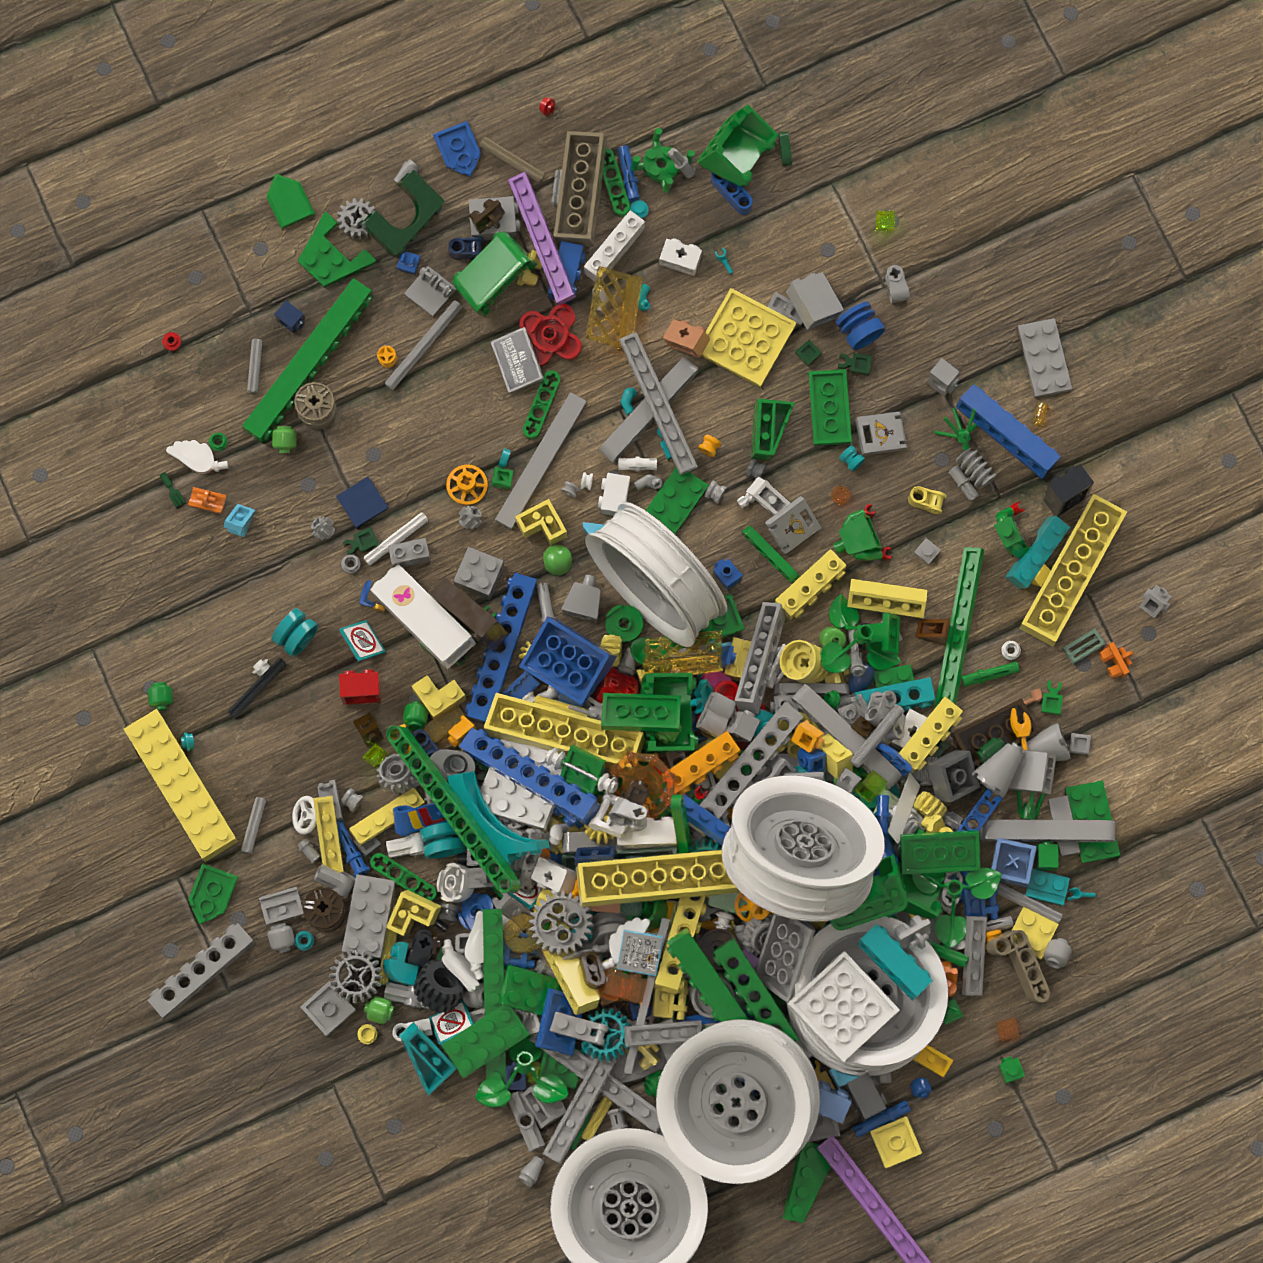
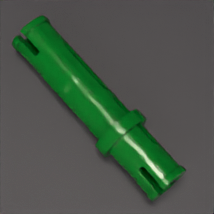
(989, 674)

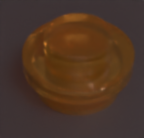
(840, 495)

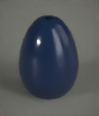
(861, 683)

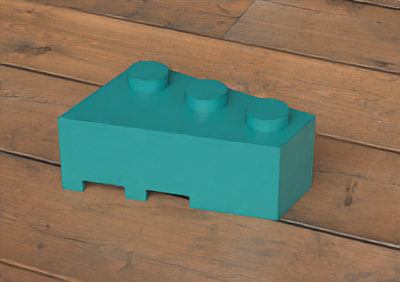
(427, 1059)

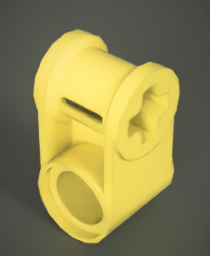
(928, 499)

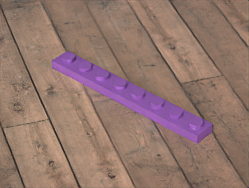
(542, 238)
(871, 1202)

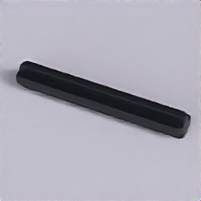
(257, 688)

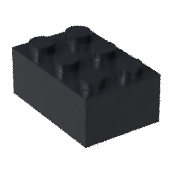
(1068, 490)

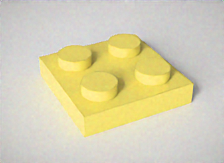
(1037, 928)
(895, 1142)

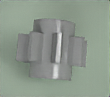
(470, 517)
(322, 528)

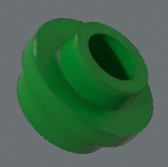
(218, 436)
(832, 699)

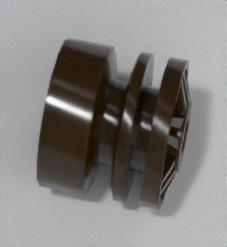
(333, 915)
(713, 939)

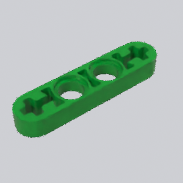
(615, 182)
(543, 405)
(770, 554)
(680, 823)
(402, 879)

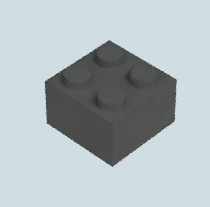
(952, 775)
(866, 1097)

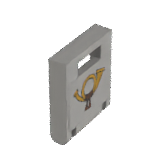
(885, 433)
(789, 526)

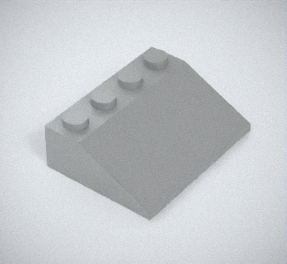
(784, 954)

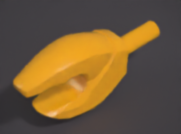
(1021, 730)

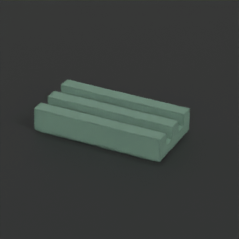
(1070, 655)

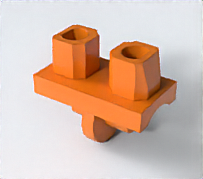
(207, 500)
(1120, 667)
(951, 977)

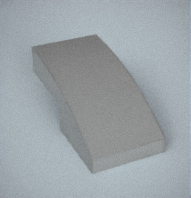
(784, 306)

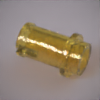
(1040, 414)

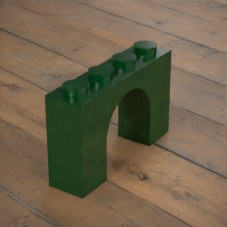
(426, 204)

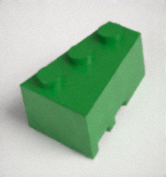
(768, 425)

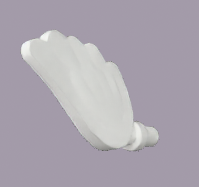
(196, 456)
(616, 939)
(474, 946)
(459, 966)

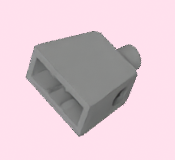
(583, 600)

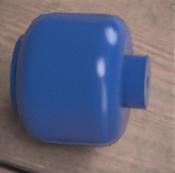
(920, 1087)

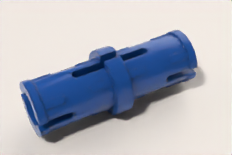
(882, 814)

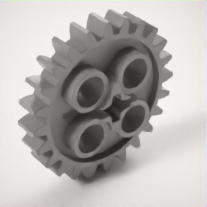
(550, 937)

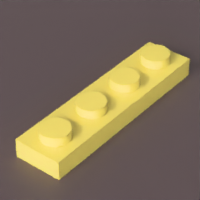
(383, 818)
(328, 833)

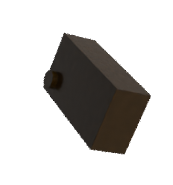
(469, 614)
(993, 725)

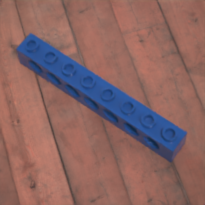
(518, 583)
(582, 812)

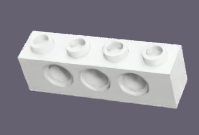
(615, 245)

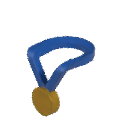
(379, 608)

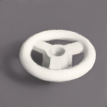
(307, 815)

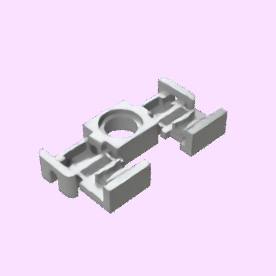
(528, 868)

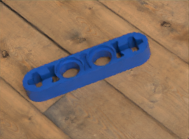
(979, 817)

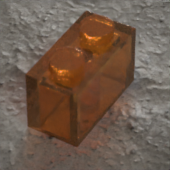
(624, 986)

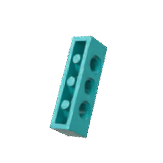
(922, 687)

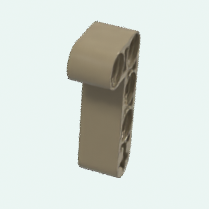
(1022, 968)

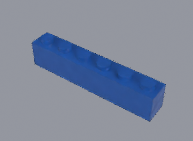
(1008, 431)

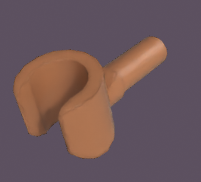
(1036, 697)

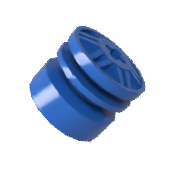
(860, 325)

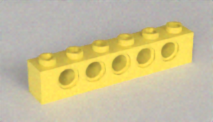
(664, 979)

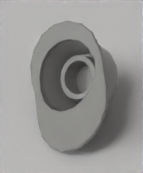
(452, 762)

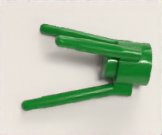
(1029, 811)

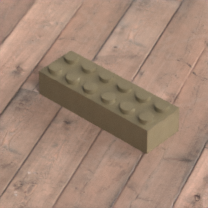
(580, 188)

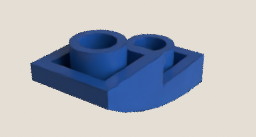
(728, 656)

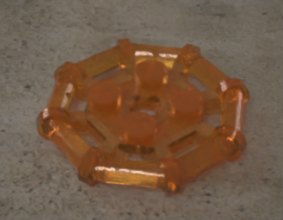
(648, 775)

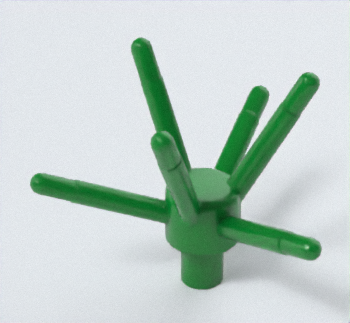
(962, 435)

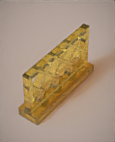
(629, 306)
(684, 662)

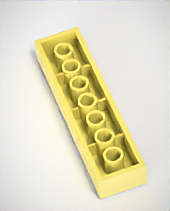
(1073, 570)
(553, 728)
(180, 785)
(653, 878)

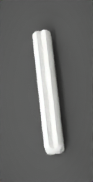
(395, 538)

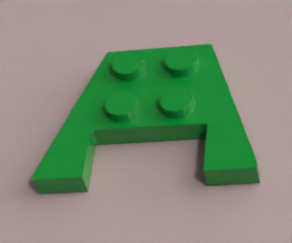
(326, 262)

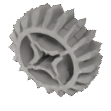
(363, 972)

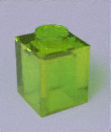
(871, 786)

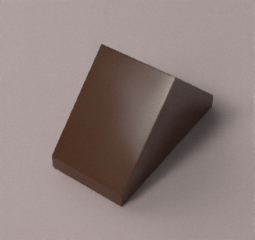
(933, 630)

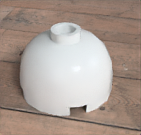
(454, 883)

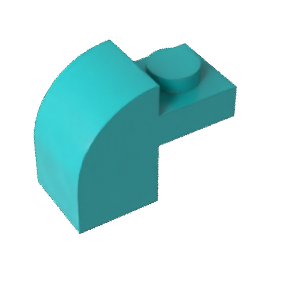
(396, 969)

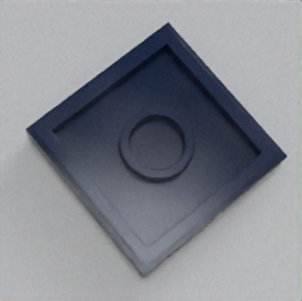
(362, 502)

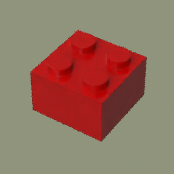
(360, 687)

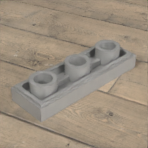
(1060, 810)

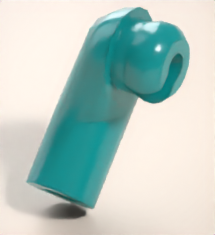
(643, 302)
(628, 395)

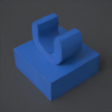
(408, 262)

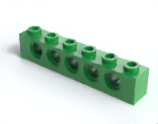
(732, 950)

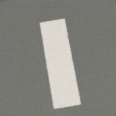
(903, 808)

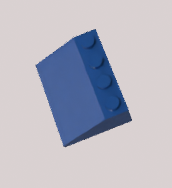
(567, 660)

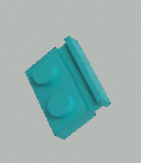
(1047, 887)

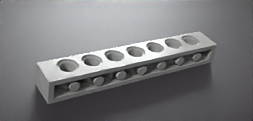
(786, 713)

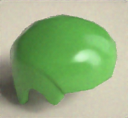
(557, 559)

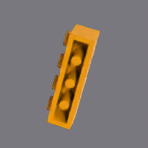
(704, 761)

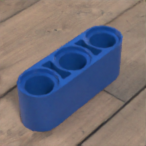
(733, 198)

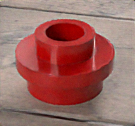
(547, 106)
(174, 346)

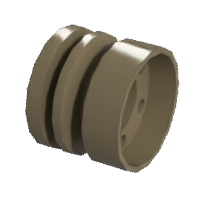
(315, 416)

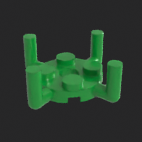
(652, 156)

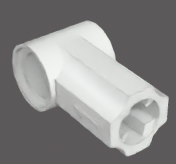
(404, 846)
(423, 1024)

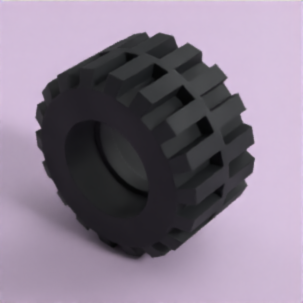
(438, 987)

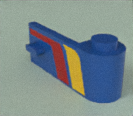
(414, 819)

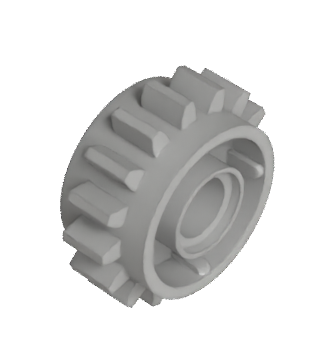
(395, 774)
(755, 934)

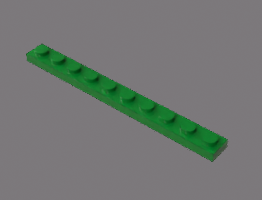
(960, 625)
(493, 979)

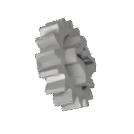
(349, 216)

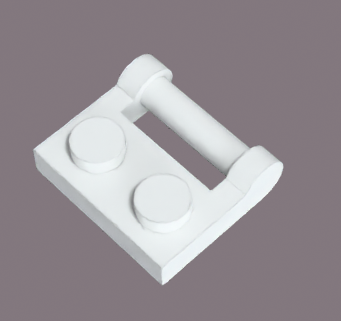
(609, 827)

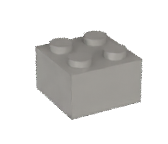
(479, 573)

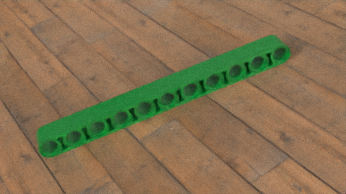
(460, 811)

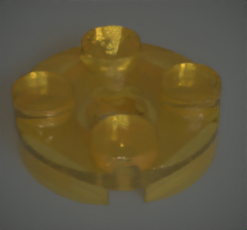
(511, 935)

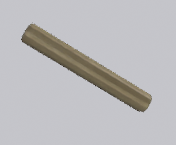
(512, 159)

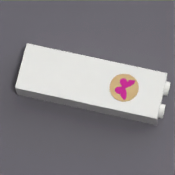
(422, 616)

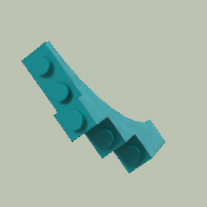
(507, 842)

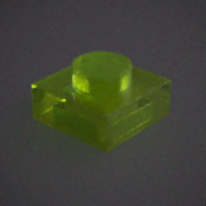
(885, 220)
(374, 755)
(537, 1068)

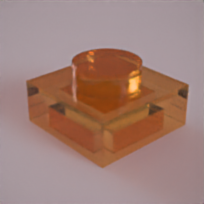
(1007, 1029)

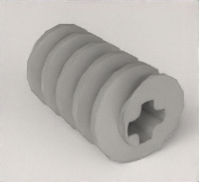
(975, 468)

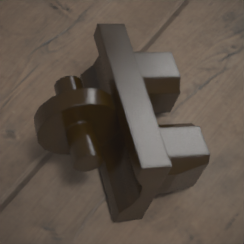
(489, 217)

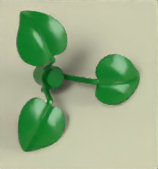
(835, 658)
(983, 885)
(548, 1090)

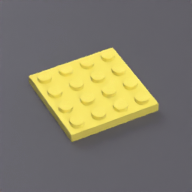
(747, 337)

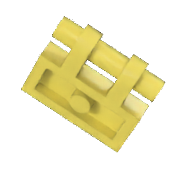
(664, 1005)

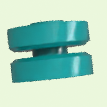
(295, 632)
(441, 841)

